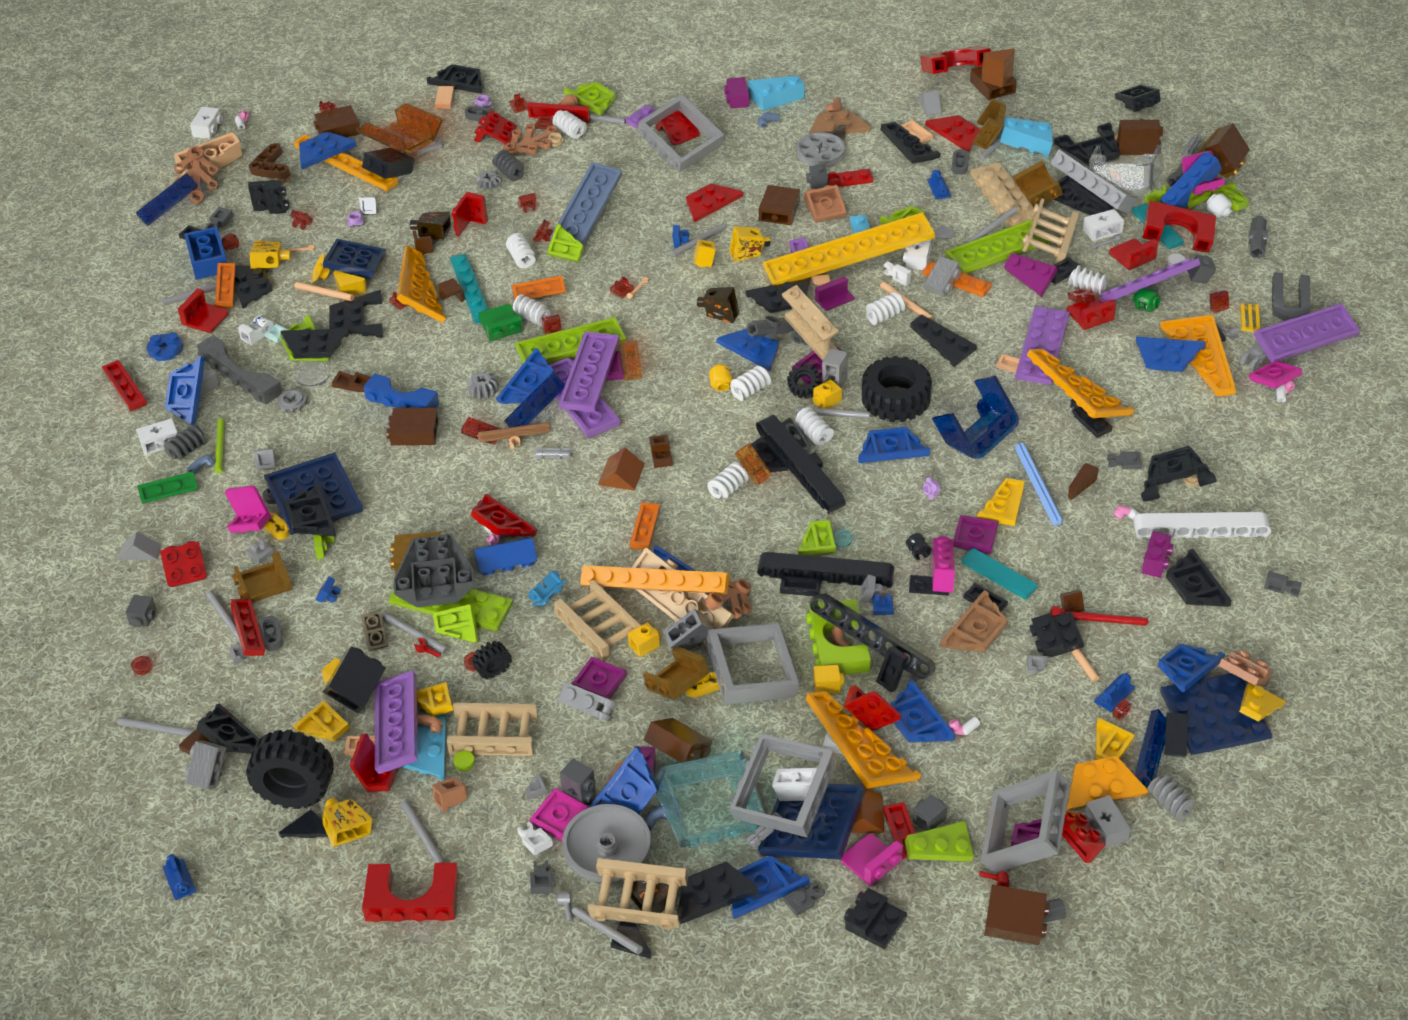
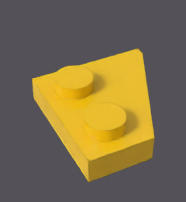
(435, 699)
(1259, 702)
(322, 723)
(1111, 740)

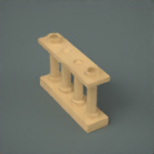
(1066, 232)
(809, 322)
(589, 634)
(493, 745)
(630, 873)

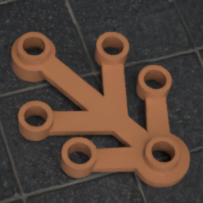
(529, 141)
(197, 172)
(740, 588)

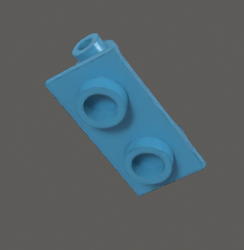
(552, 586)

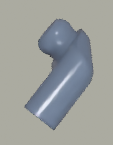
(766, 117)
(198, 463)
(653, 815)

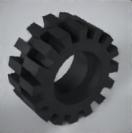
(800, 372)
(491, 659)

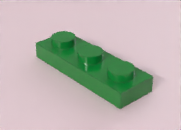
(167, 487)

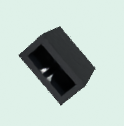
(388, 163)
(354, 679)

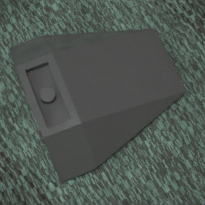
(433, 572)

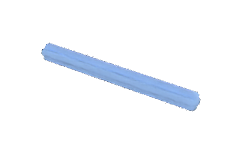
(1039, 484)

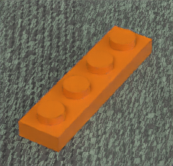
(965, 282)

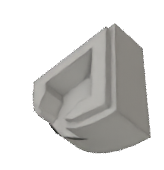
(944, 232)
(237, 654)
(1036, 663)
(536, 788)

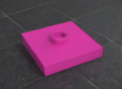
(1275, 374)
(556, 813)

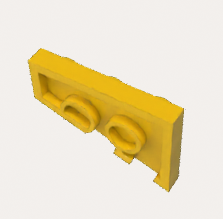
(1005, 503)

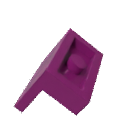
(833, 294)

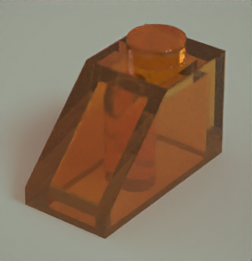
(630, 360)
(753, 464)

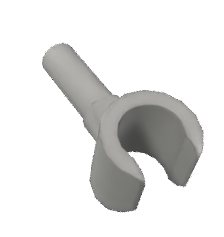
(1231, 333)
(564, 899)

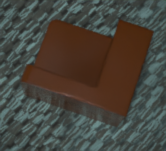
(423, 244)
(450, 288)

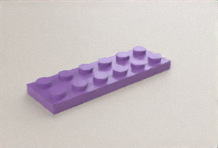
(1148, 280)
(1046, 333)
(1306, 333)
(589, 372)
(588, 422)
(396, 722)

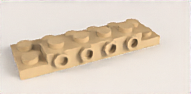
(1002, 192)
(677, 603)

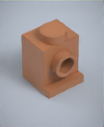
(449, 793)

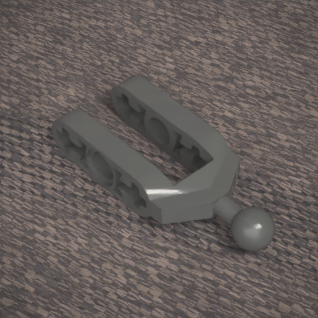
(1284, 312)

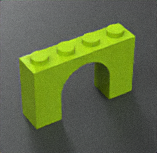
(850, 658)

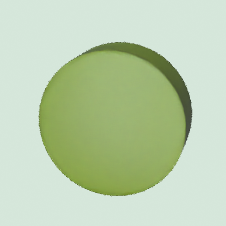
(463, 761)

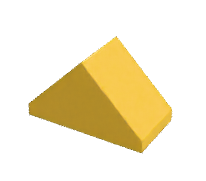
(349, 283)

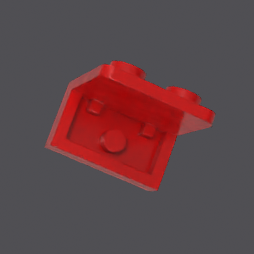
(496, 127)
(678, 128)
(470, 208)
(1134, 254)
(1092, 313)
(199, 314)
(183, 564)
(870, 708)
(364, 767)
(1082, 836)

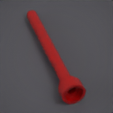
(1056, 610)

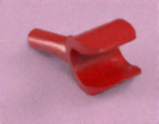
(424, 648)
(1002, 877)

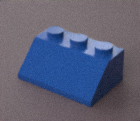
(505, 556)

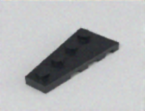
(908, 144)
(1081, 198)
(948, 343)

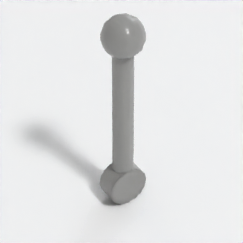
(1117, 238)

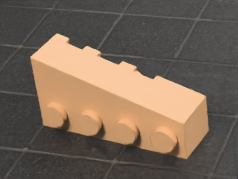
(218, 152)

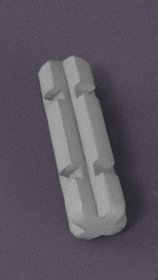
(1192, 145)
(552, 453)
(760, 834)

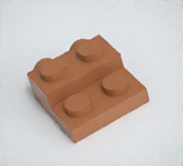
(825, 203)
(1243, 666)

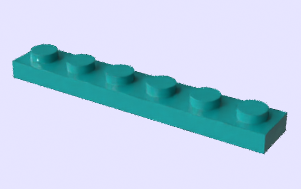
(469, 284)

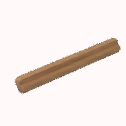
(519, 431)

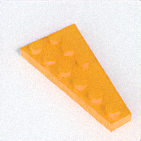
(415, 287)
(1210, 362)
(1082, 390)
(861, 747)

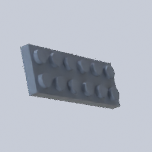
(589, 201)

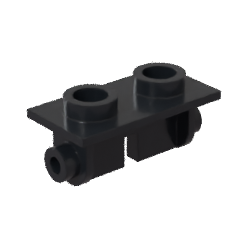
(923, 585)

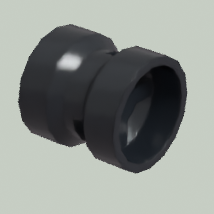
(918, 546)

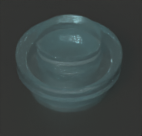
(842, 538)

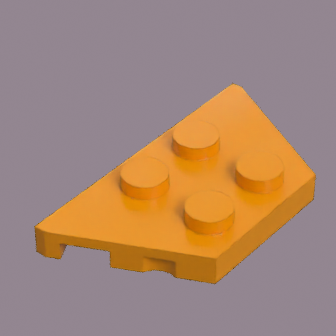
(1100, 779)

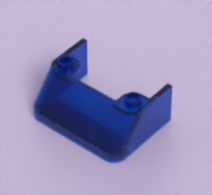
(995, 421)

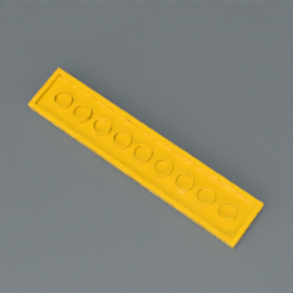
(849, 249)

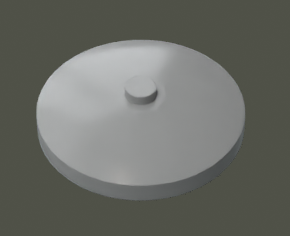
(605, 833)

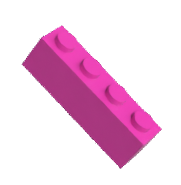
(943, 564)

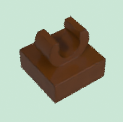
(1072, 601)

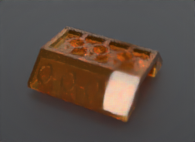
(408, 134)

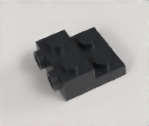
(1139, 97)
(268, 196)
(1056, 634)
(874, 918)

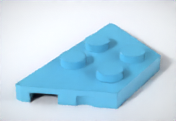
(431, 751)

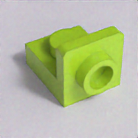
(1156, 195)
(320, 544)

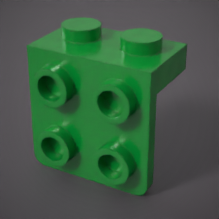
(500, 322)

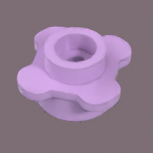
(482, 101)
(355, 218)
(931, 488)

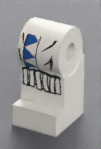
(255, 330)

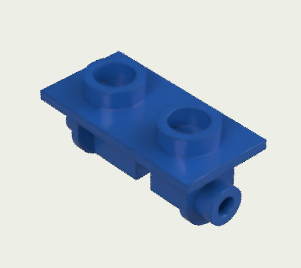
(938, 185)
(1115, 692)
(178, 877)

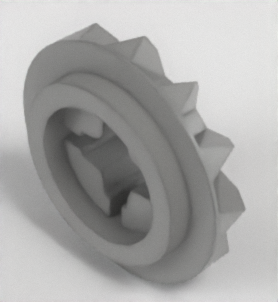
(483, 182)
(290, 395)

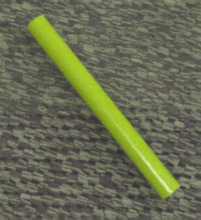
(219, 445)

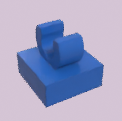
(679, 236)
(327, 590)
(882, 605)

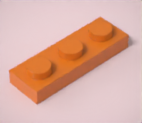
(225, 285)
(539, 288)
(645, 526)

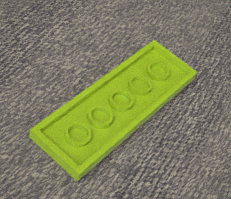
(992, 248)
(566, 343)
(488, 608)

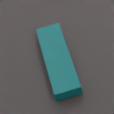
(1168, 236)
(999, 573)

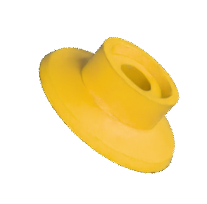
(320, 271)

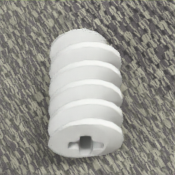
(569, 124)
(520, 250)
(1088, 280)
(885, 308)
(530, 309)
(750, 382)
(814, 426)
(728, 481)

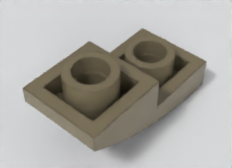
(374, 630)

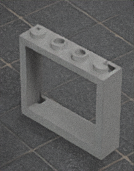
(696, 117)
(758, 691)
(815, 794)
(1048, 844)

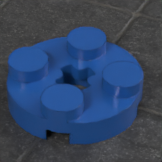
(172, 343)

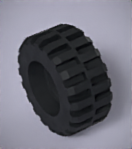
(891, 403)
(290, 769)

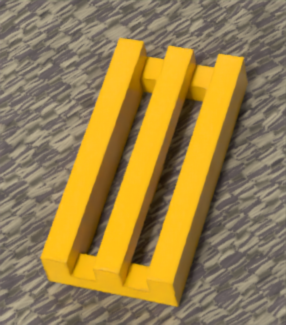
(1250, 320)

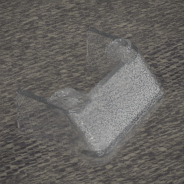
(1133, 177)

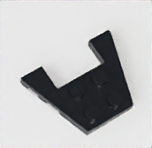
(1085, 149)
(351, 315)
(770, 458)
(1174, 466)

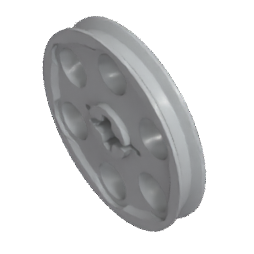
(826, 152)

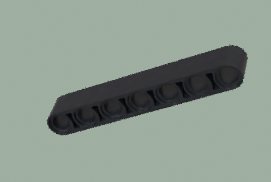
(800, 464)
(825, 568)
(862, 633)

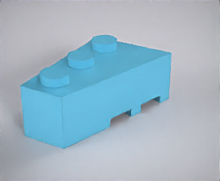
(775, 91)
(1027, 134)

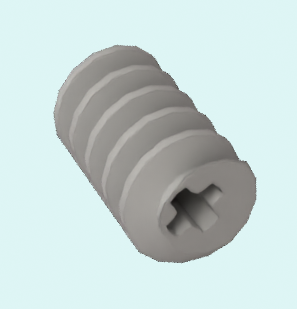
(1172, 796)

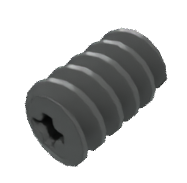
(508, 165)
(184, 441)

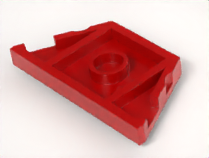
(955, 130)
(710, 199)
(501, 519)

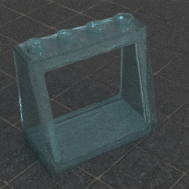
(697, 771)

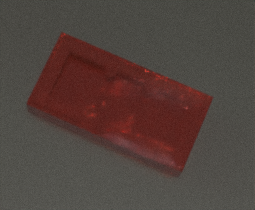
(473, 427)

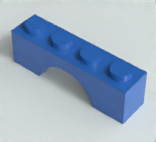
(1204, 169)
(380, 390)

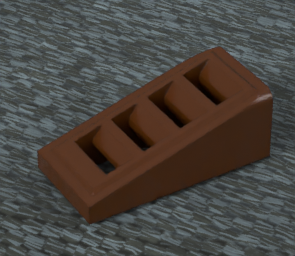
(1085, 477)

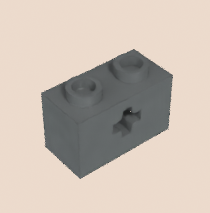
(688, 630)
(578, 782)

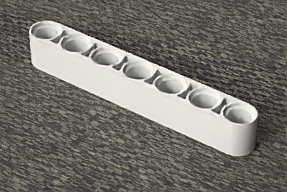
(1203, 524)

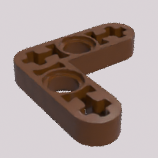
(264, 165)

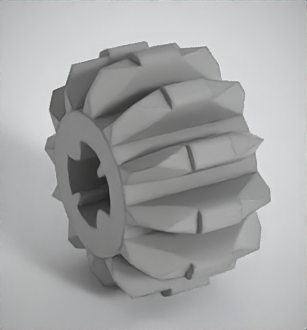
(482, 385)

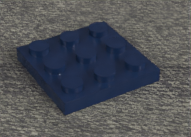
(354, 258)

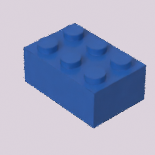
(205, 251)

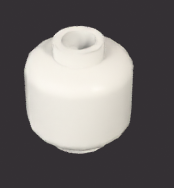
(1219, 205)

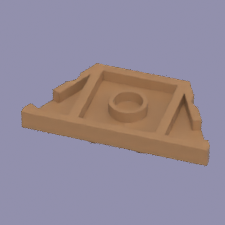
(829, 121)
(976, 627)

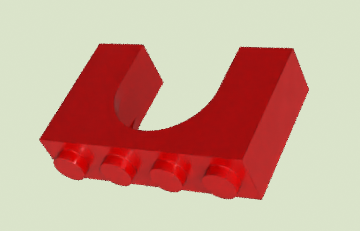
(940, 61)
(1198, 223)
(436, 904)

